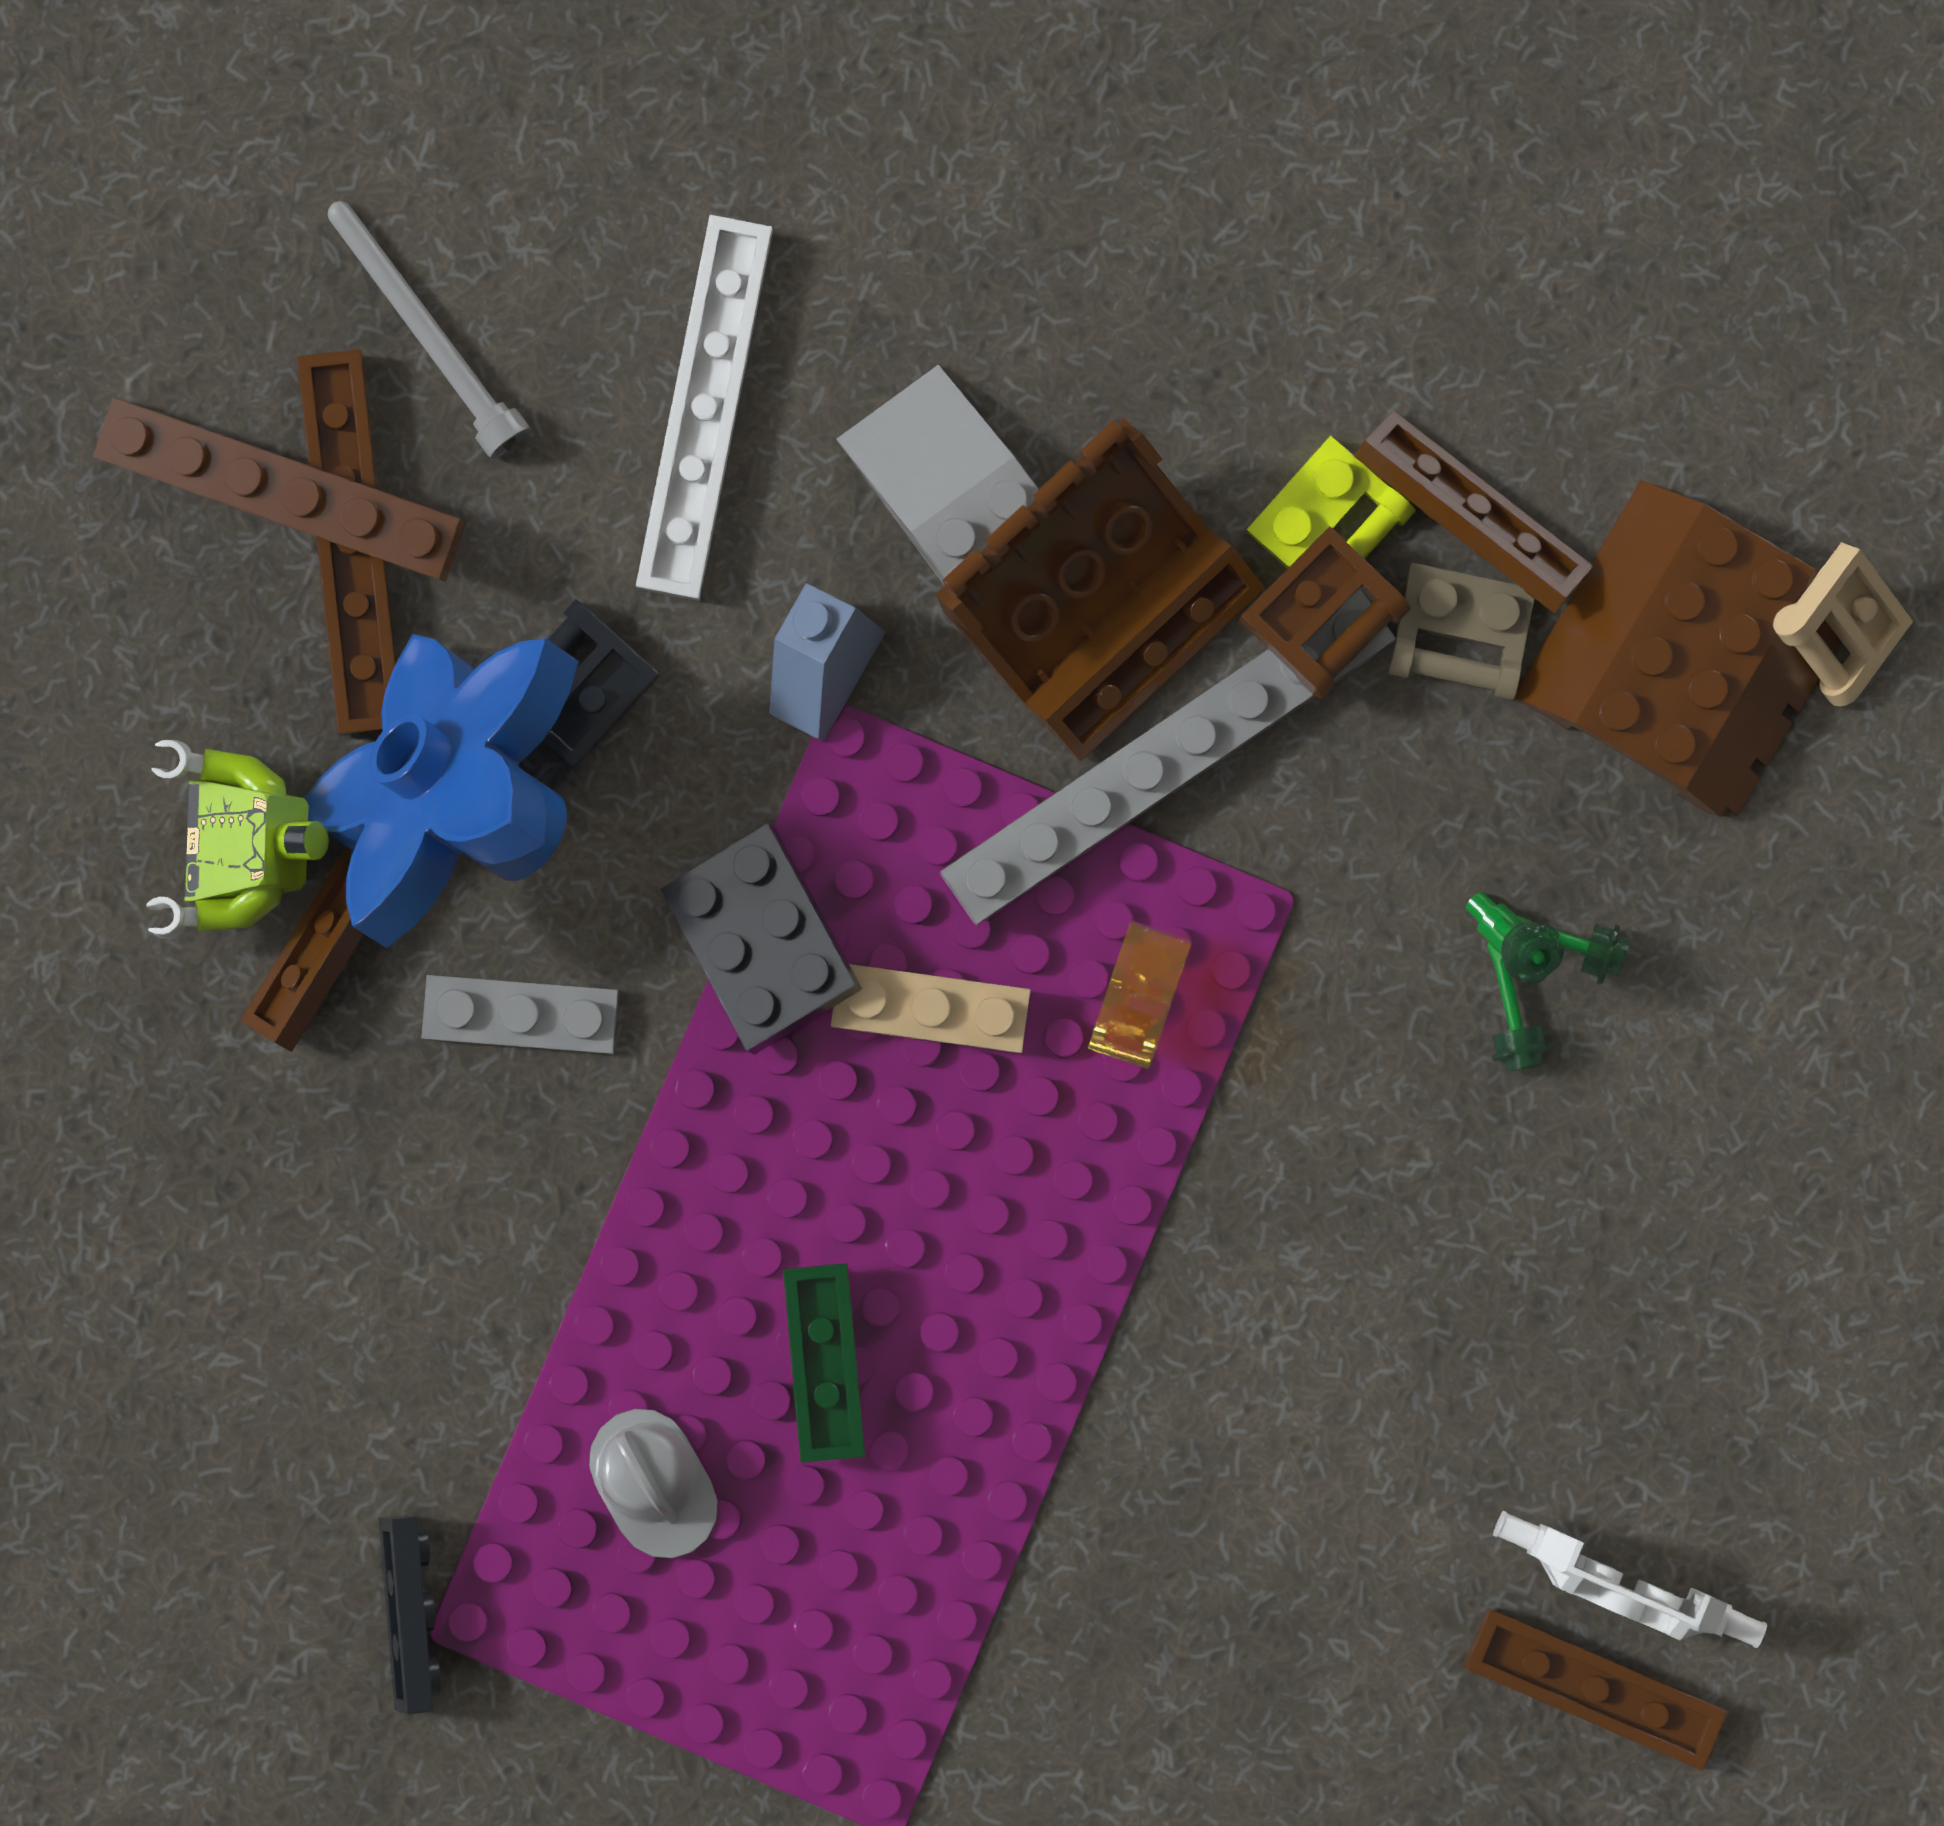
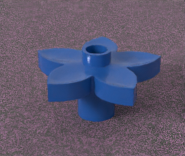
(446, 780)

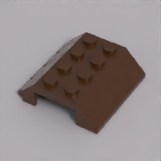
(1097, 590)
(1678, 649)

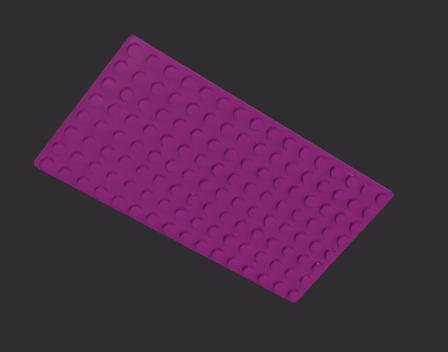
(987, 1256)

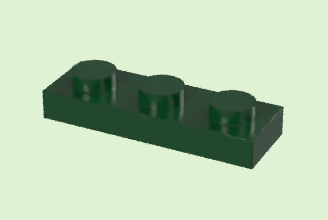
(824, 1362)

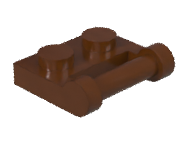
(1309, 597)

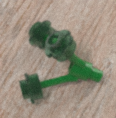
(1533, 953)

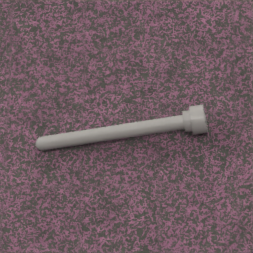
(493, 420)

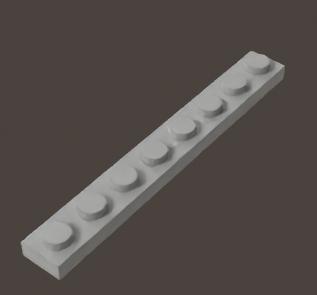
(1143, 774)

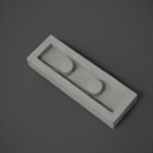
(520, 1014)

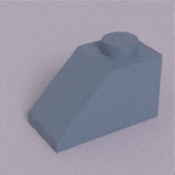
(819, 660)

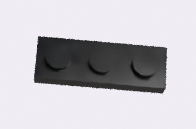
(408, 1614)

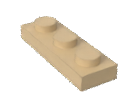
(935, 1009)

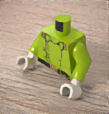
(242, 842)

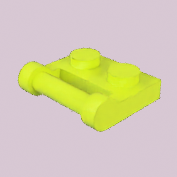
(1320, 498)

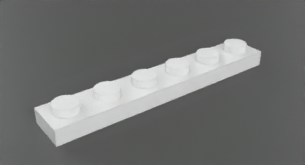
(704, 408)

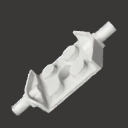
(1645, 1604)

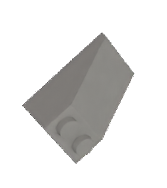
(938, 470)

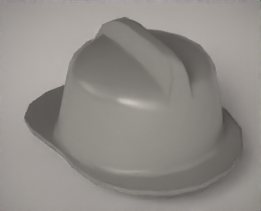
(653, 1483)

